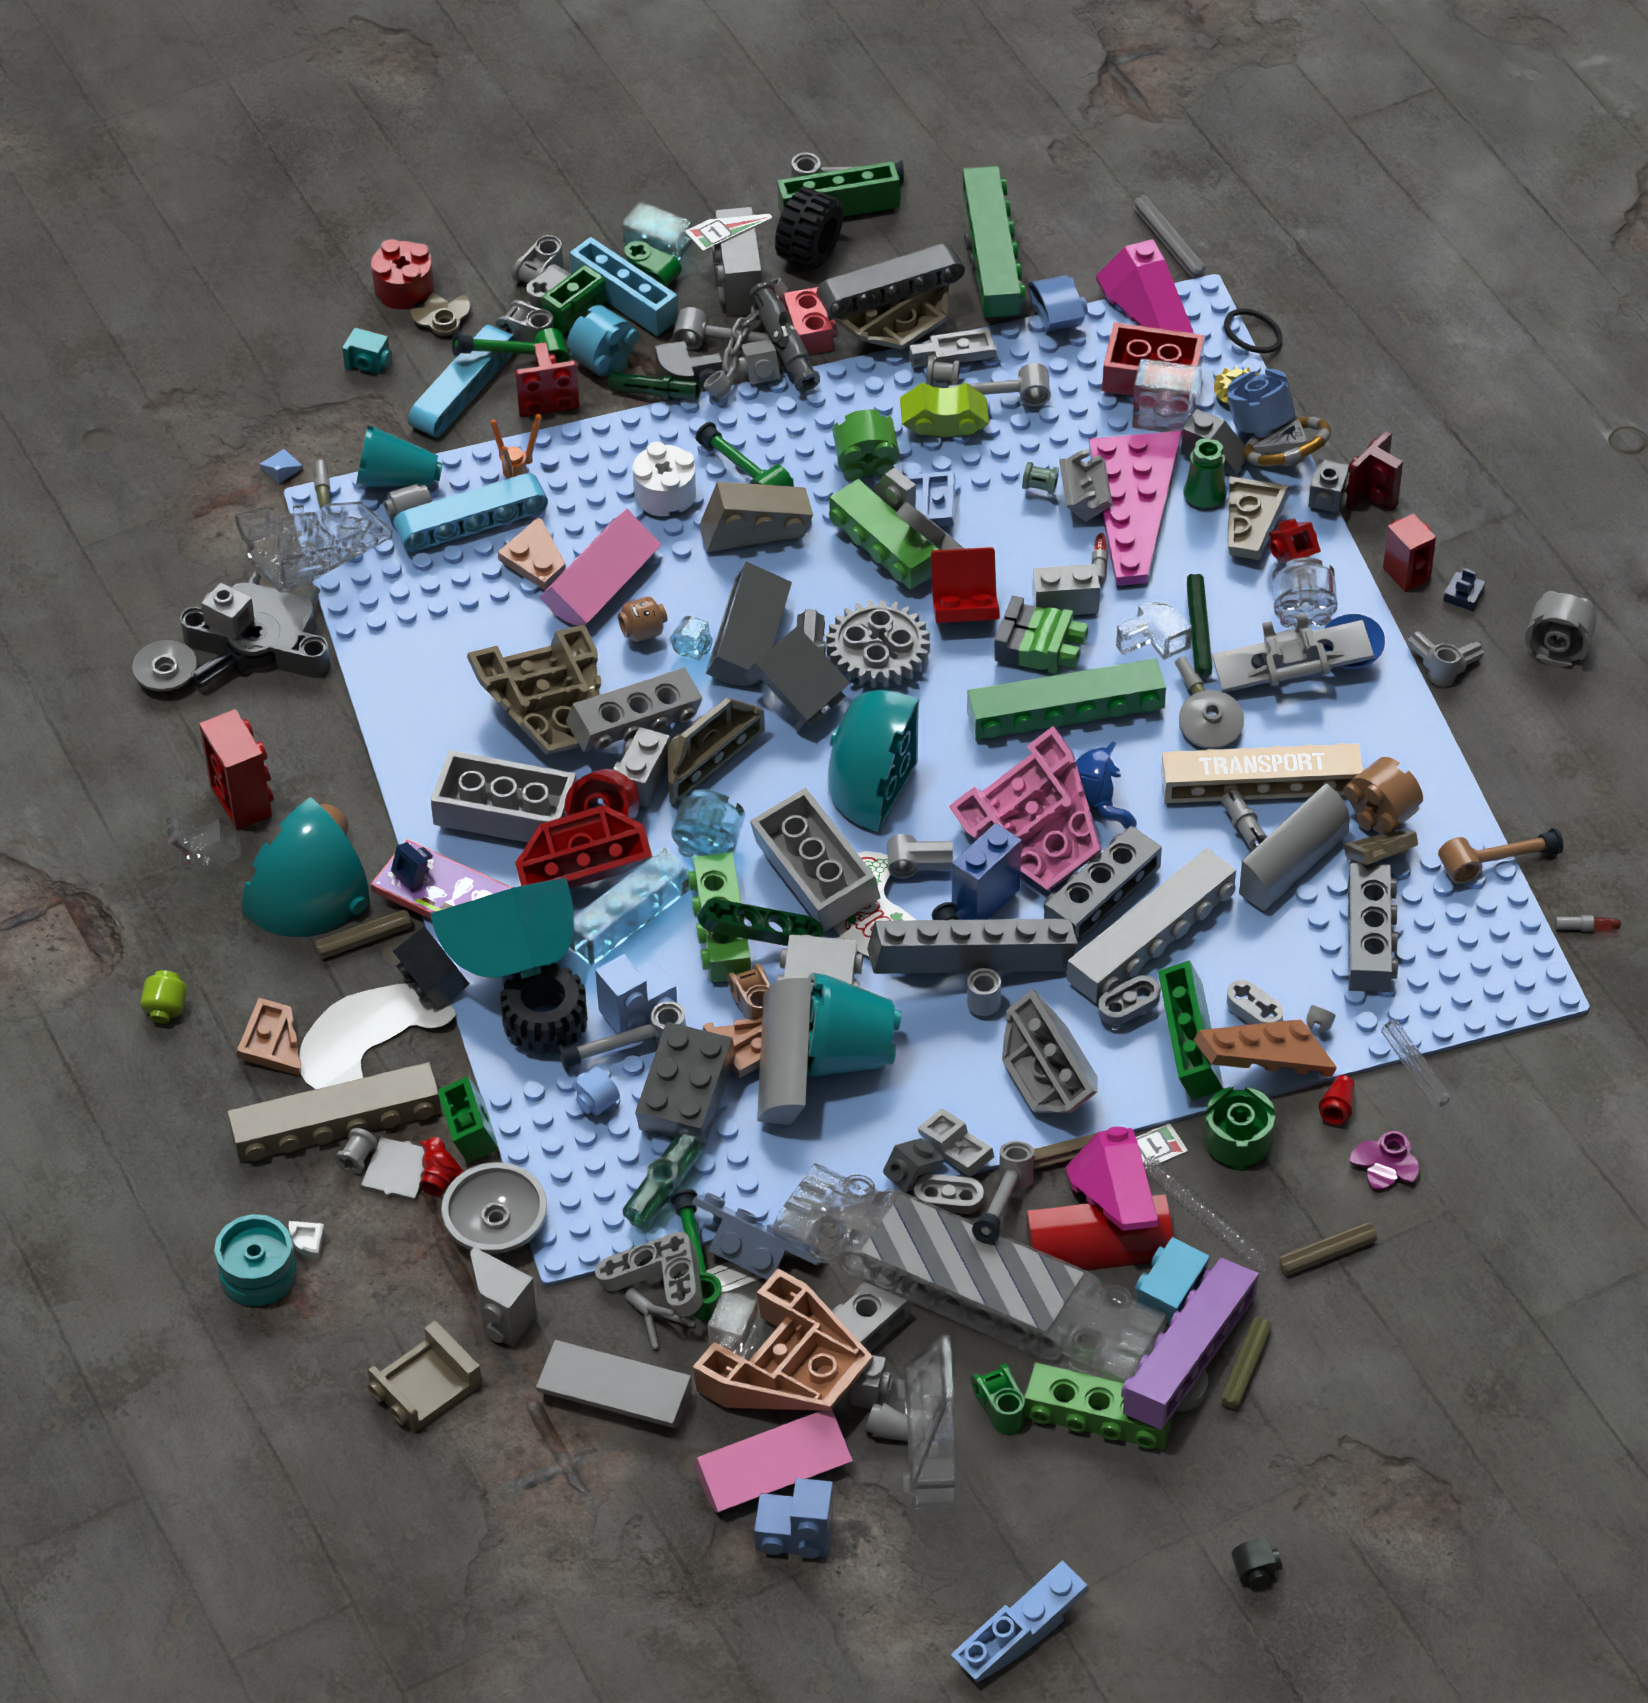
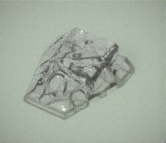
(307, 545)

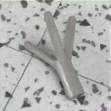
(650, 1310)

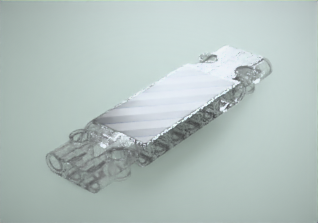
(991, 1287)

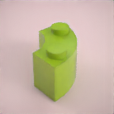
(944, 410)

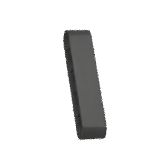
(890, 281)

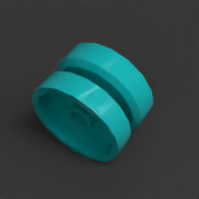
(255, 1260)

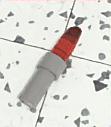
(1100, 556)
(1587, 923)

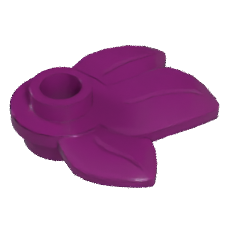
(1386, 1165)

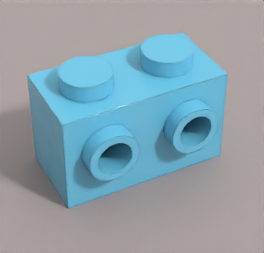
(1174, 1274)

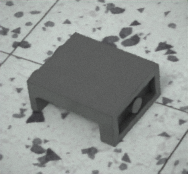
(800, 677)

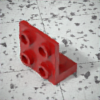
(964, 585)

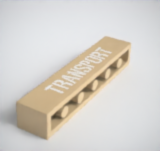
(1258, 772)

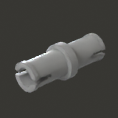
(1243, 819)

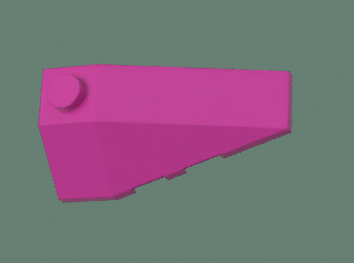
(1144, 288)
(1115, 1178)

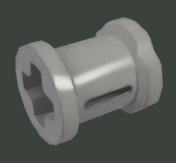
(943, 372)
(356, 1151)

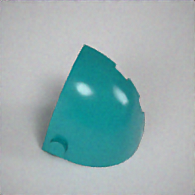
(873, 755)
(306, 877)
(509, 930)

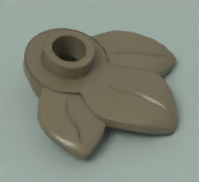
(441, 315)

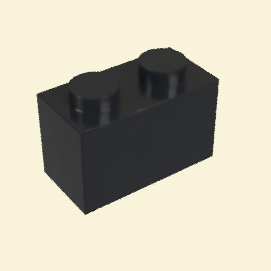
(430, 967)

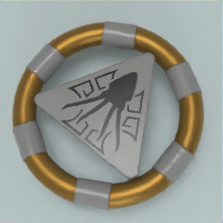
(1289, 442)

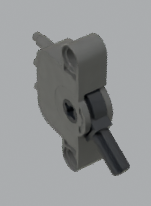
(276, 637)

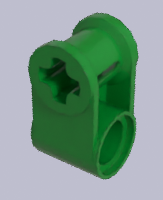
(653, 262)
(998, 1394)

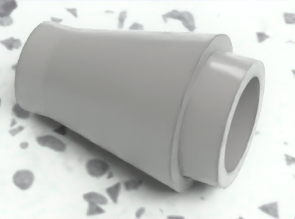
(887, 1423)

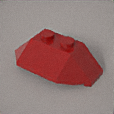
(584, 848)

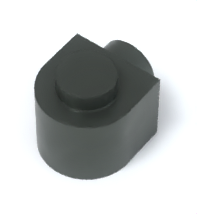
(1256, 1562)

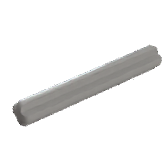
(1169, 237)

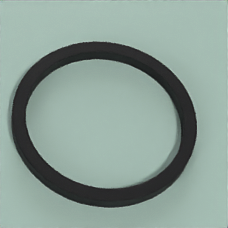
(1262, 350)

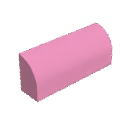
(600, 570)
(772, 1460)

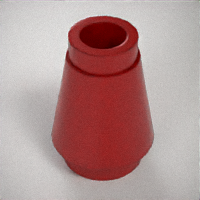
(1338, 1101)

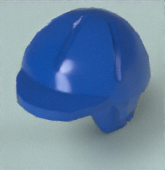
(1095, 773)

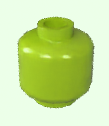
(163, 996)

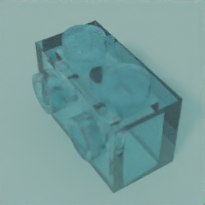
(658, 230)

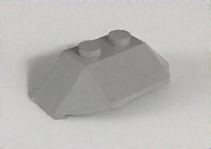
(1045, 1058)

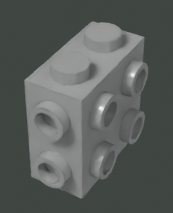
(821, 955)

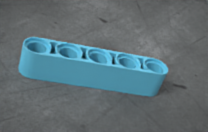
(458, 385)
(470, 512)

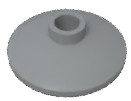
(164, 665)
(1208, 730)

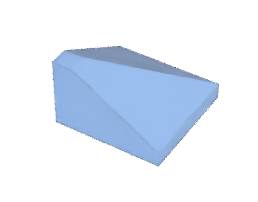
(281, 466)

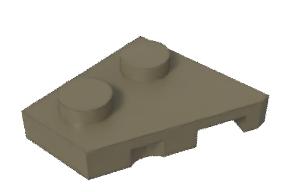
(1381, 846)

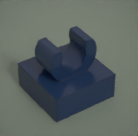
(1464, 590)
(410, 865)

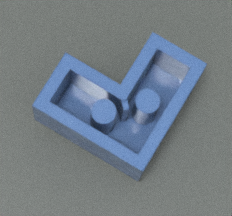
(798, 1522)

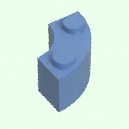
(1057, 303)

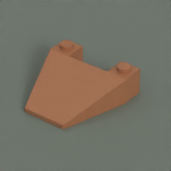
(799, 1367)

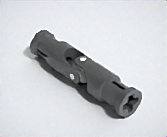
(784, 336)

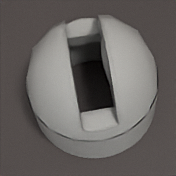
(1320, 1016)

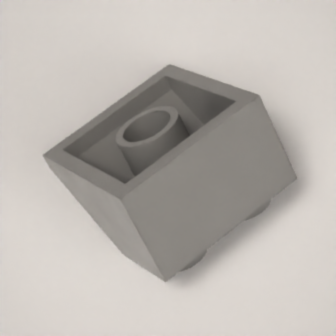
(503, 1298)

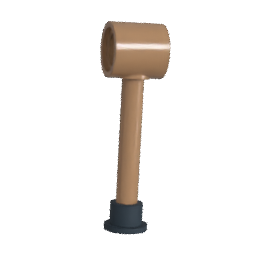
(1464, 862)

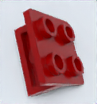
(548, 385)

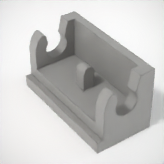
(1085, 484)

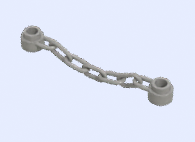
(719, 383)

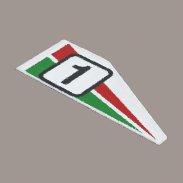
(717, 230)
(1161, 1143)

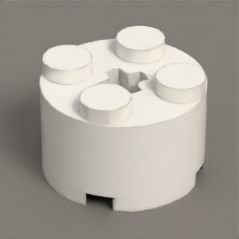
(664, 479)

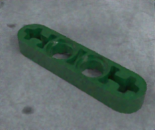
(722, 918)

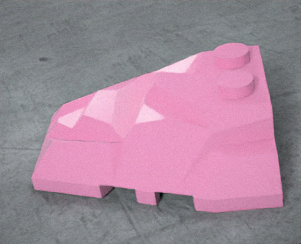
(1042, 806)

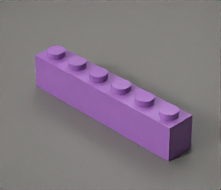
(1189, 1343)

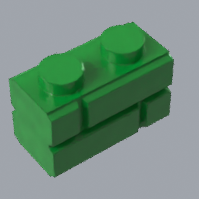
(574, 297)

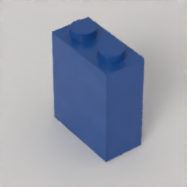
(986, 874)

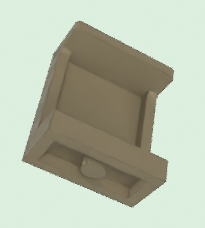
(426, 1379)

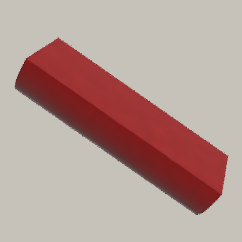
(1093, 1241)

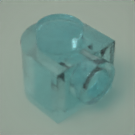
(692, 638)

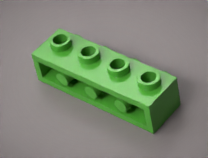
(882, 533)

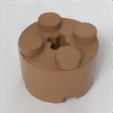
(1384, 796)

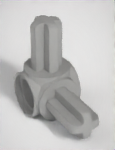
(1444, 660)

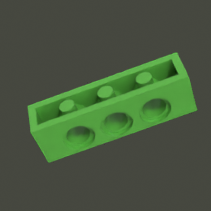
(716, 878)
(1084, 1393)

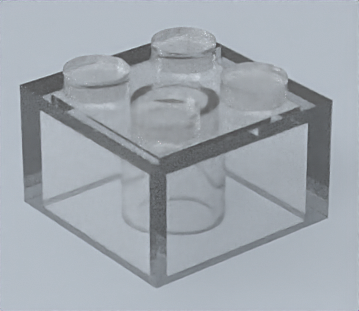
(1165, 395)

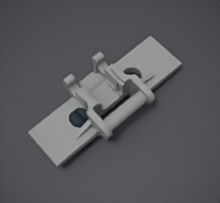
(1292, 654)

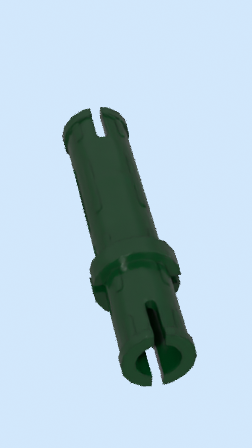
(665, 387)

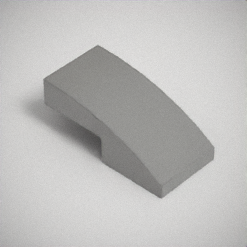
(954, 1143)

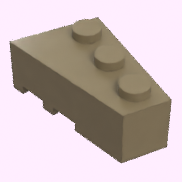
(754, 515)

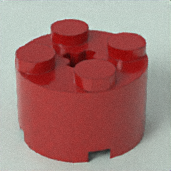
(402, 273)
(610, 785)

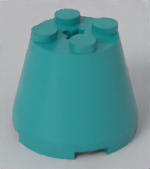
(849, 1028)

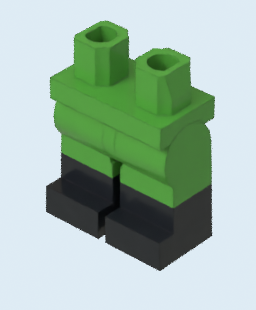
(1039, 637)

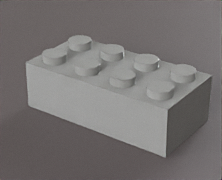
(498, 796)
(815, 859)

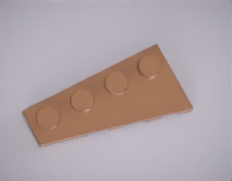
(1267, 1045)

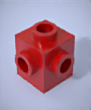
(1293, 540)

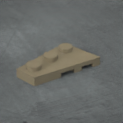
(1253, 515)

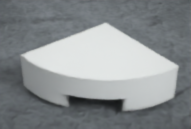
(307, 1237)

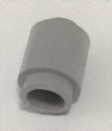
(406, 499)

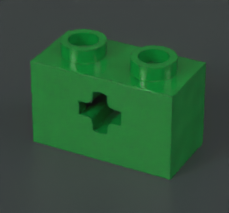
(468, 1119)

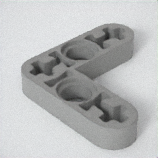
(927, 527)
(669, 1265)

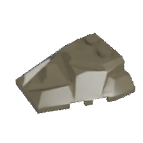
(542, 684)

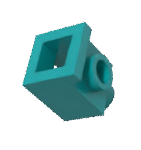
(366, 351)

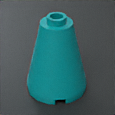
(395, 462)

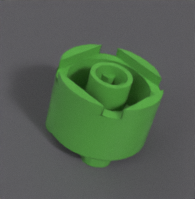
(865, 444)

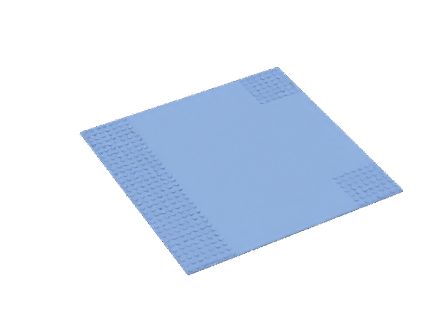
(402, 622)

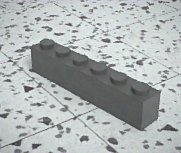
(971, 945)

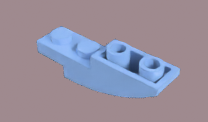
(1023, 1625)

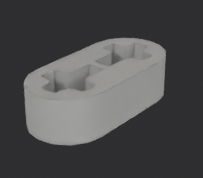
(1256, 1004)

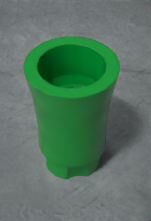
(1206, 475)

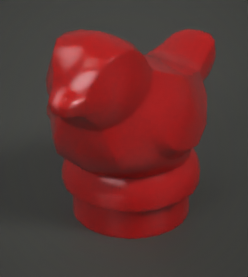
(438, 1167)

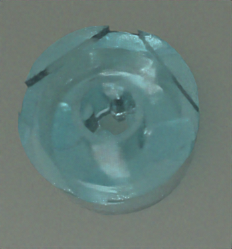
(707, 824)

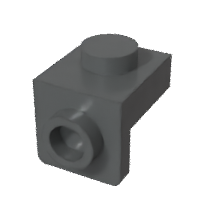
(910, 1161)

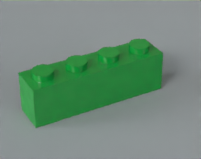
(858, 188)
(1186, 1015)

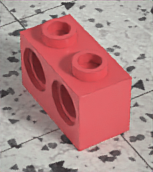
(811, 320)

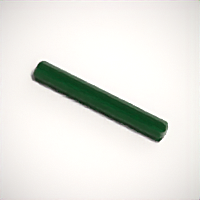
(1199, 623)

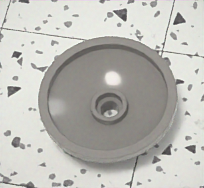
(492, 1194)

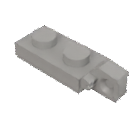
(953, 347)

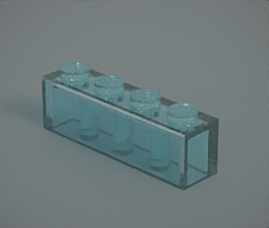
(629, 906)

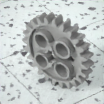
(878, 643)

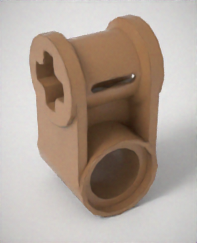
(748, 991)

